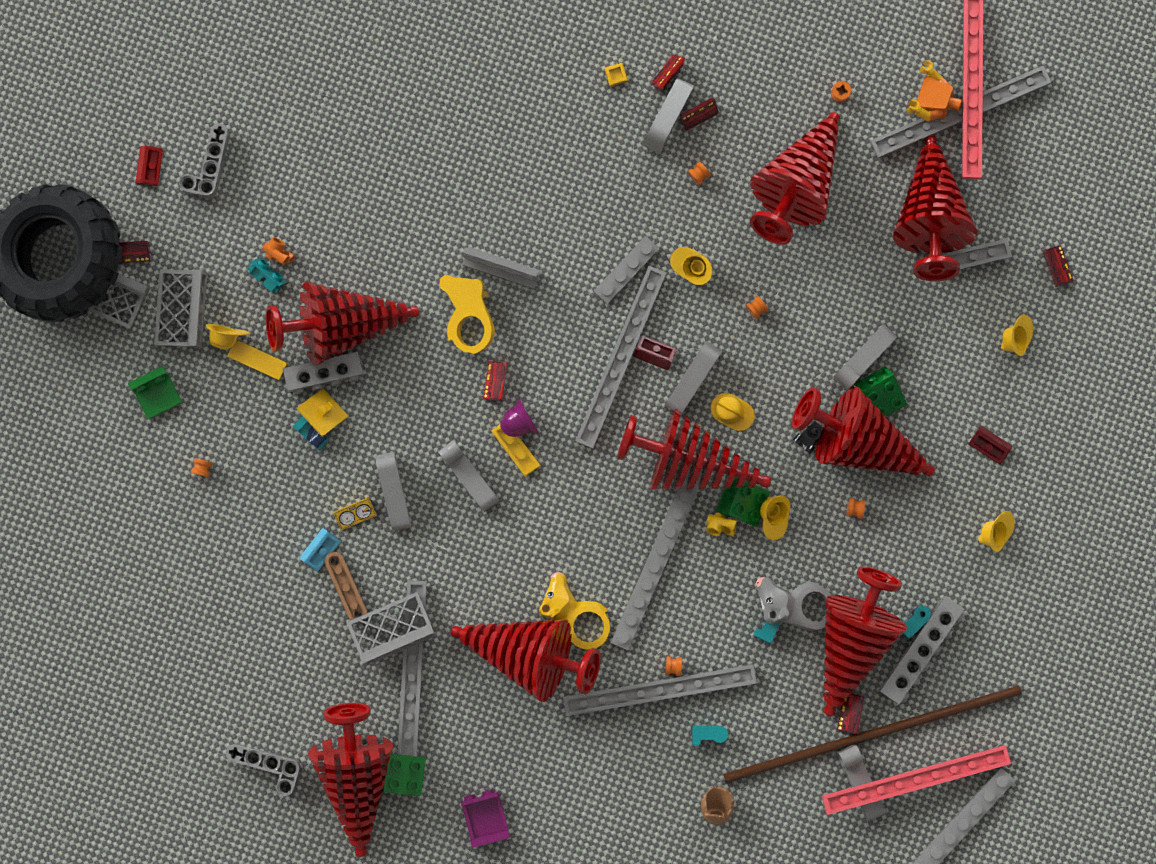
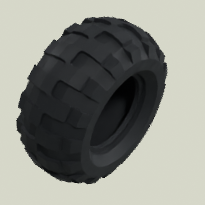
(94, 262)

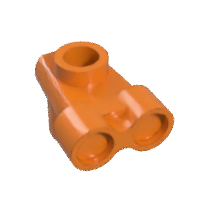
(275, 251)

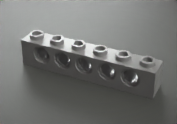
(955, 615)

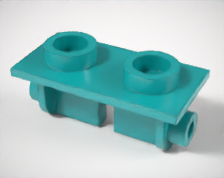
(273, 279)

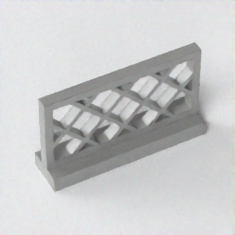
(500, 267)
(130, 285)
(196, 305)
(398, 644)

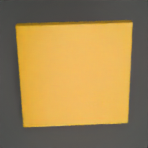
(322, 412)

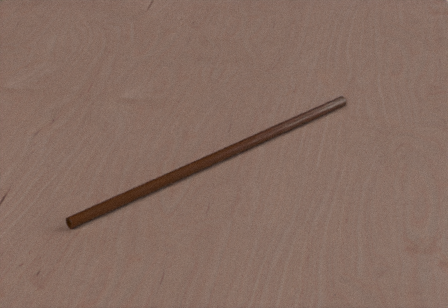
(872, 734)

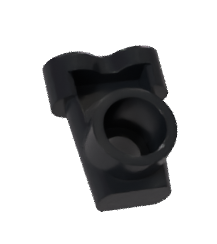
(806, 439)

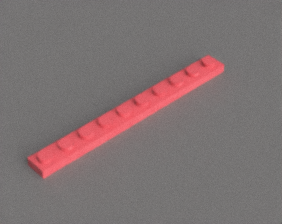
(972, 89)
(916, 779)

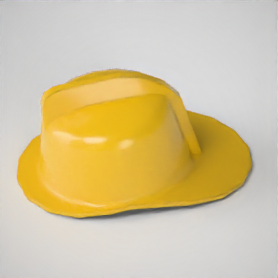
(691, 265)
(223, 336)
(1018, 336)
(732, 411)
(775, 516)
(997, 532)

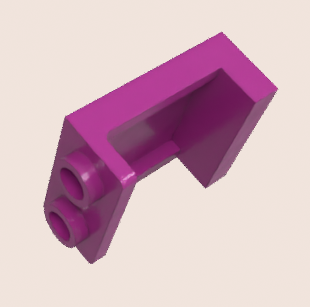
(485, 818)

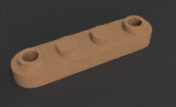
(345, 585)

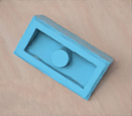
(319, 548)

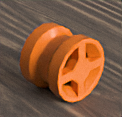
(839, 95)
(699, 173)
(757, 307)
(201, 467)
(855, 508)
(673, 666)

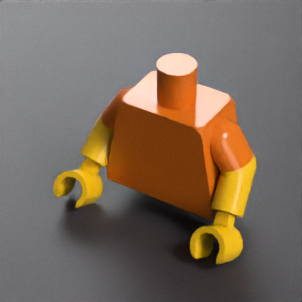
(934, 97)

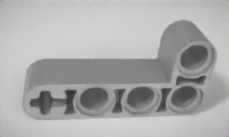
(668, 115)
(209, 160)
(865, 357)
(693, 377)
(468, 476)
(393, 491)
(264, 756)
(857, 775)

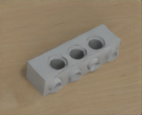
(294, 373)

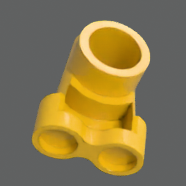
(718, 523)

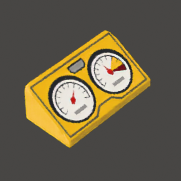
(355, 513)

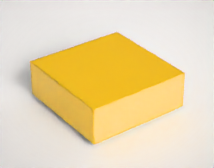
(616, 74)

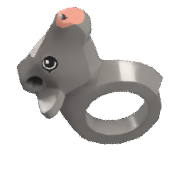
(786, 607)

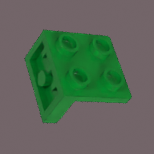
(883, 391)
(155, 392)
(743, 502)
(404, 775)

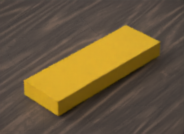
(257, 360)
(517, 451)

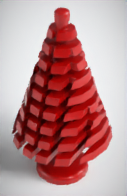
(796, 184)
(934, 216)
(336, 320)
(858, 435)
(688, 457)
(857, 636)
(532, 654)
(359, 781)

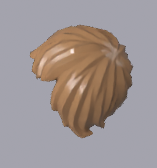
(717, 805)

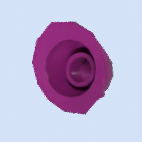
(517, 421)

